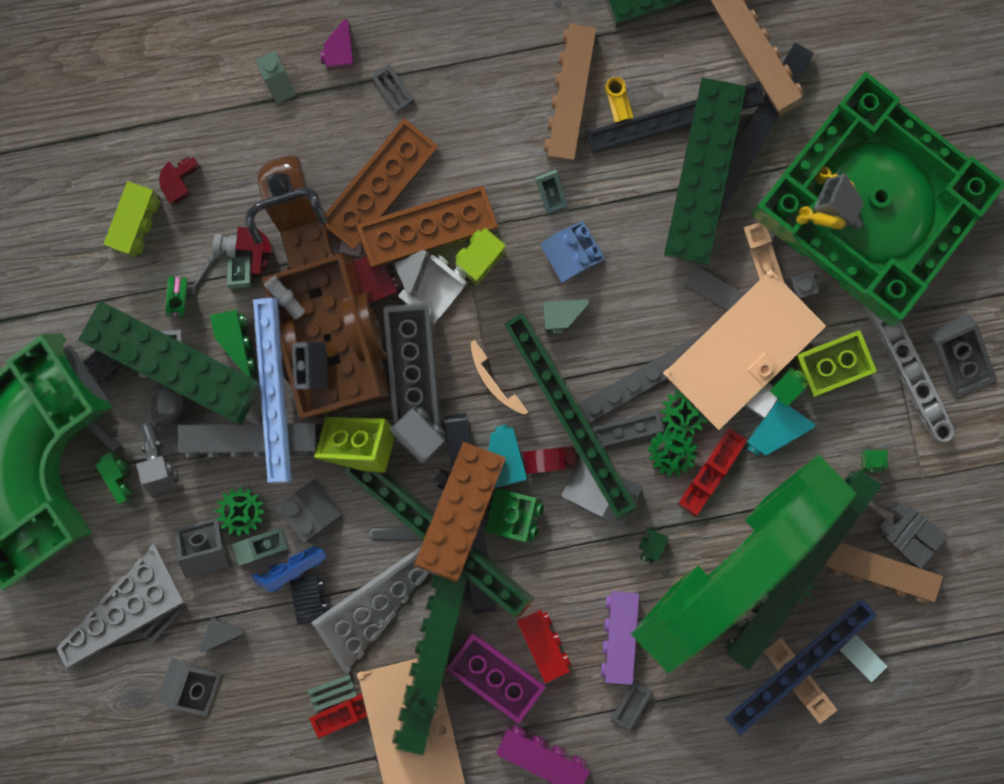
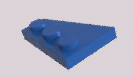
(282, 573)

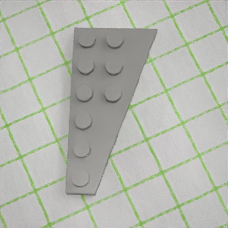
(132, 603)
(366, 612)

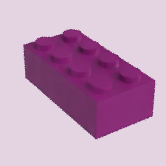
(495, 677)
(541, 759)

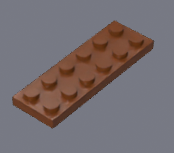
(379, 181)
(426, 226)
(459, 512)

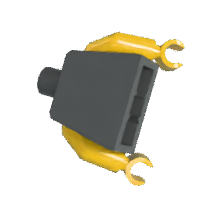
(837, 204)

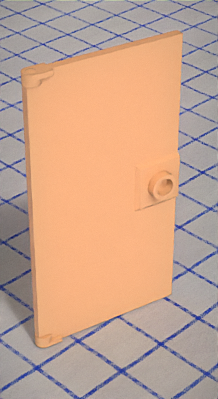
(744, 349)
(382, 697)

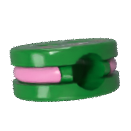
(176, 297)

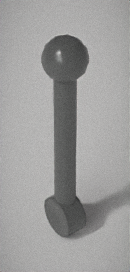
(192, 290)

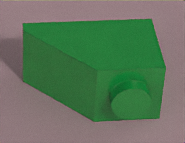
(789, 386)

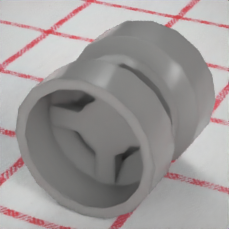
(224, 245)

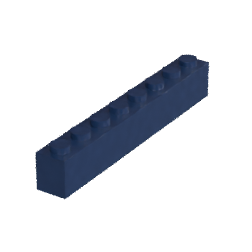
(800, 667)

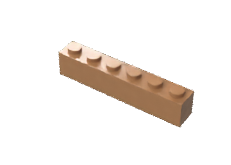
(759, 54)
(571, 92)
(884, 573)

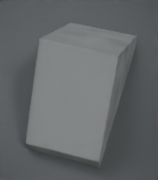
(412, 271)

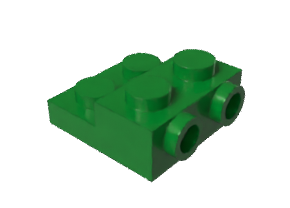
(113, 471)
(514, 516)

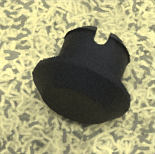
(442, 477)

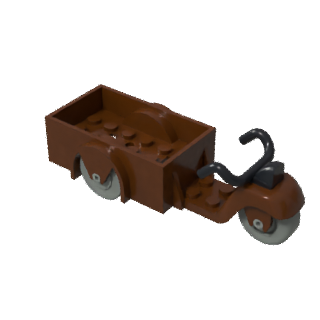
(339, 315)

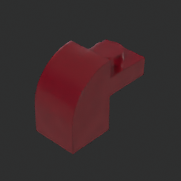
(171, 179)
(245, 243)
(549, 460)

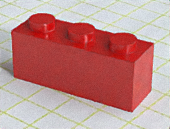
(544, 645)

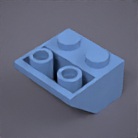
(572, 251)

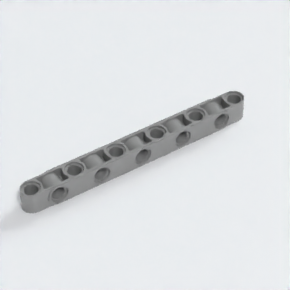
(912, 376)

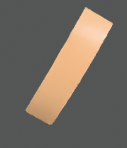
(761, 250)
(480, 357)
(807, 691)

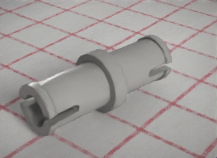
(284, 297)

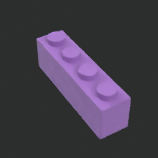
(620, 643)

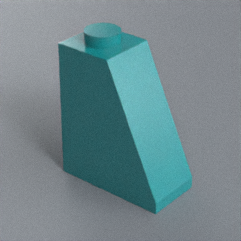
(777, 429)
(505, 444)

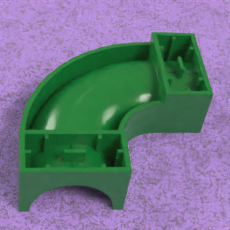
(39, 414)
(784, 531)

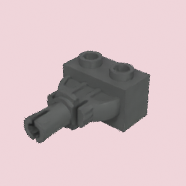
(156, 473)

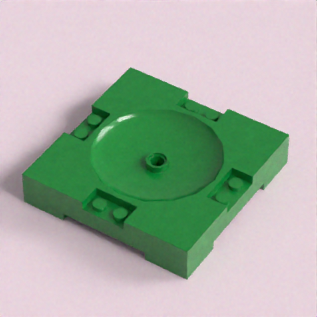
(926, 189)

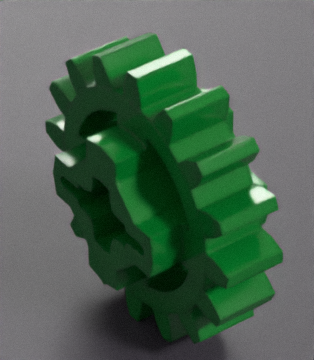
(694, 412)
(678, 444)
(233, 503)

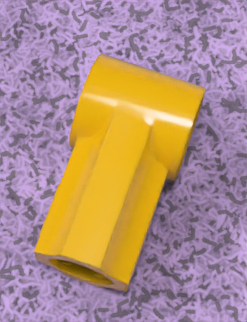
(618, 102)

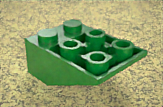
(231, 335)

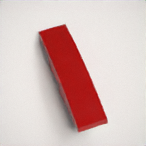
(712, 472)
(339, 716)

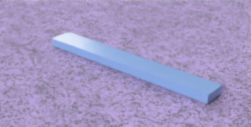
(272, 390)

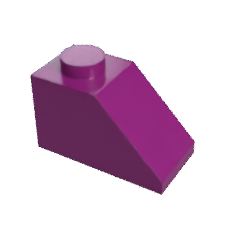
(338, 48)

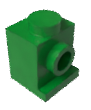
(874, 461)

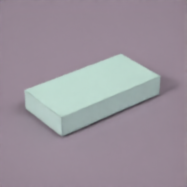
(863, 658)

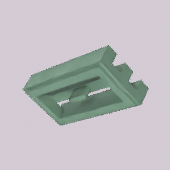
(314, 699)

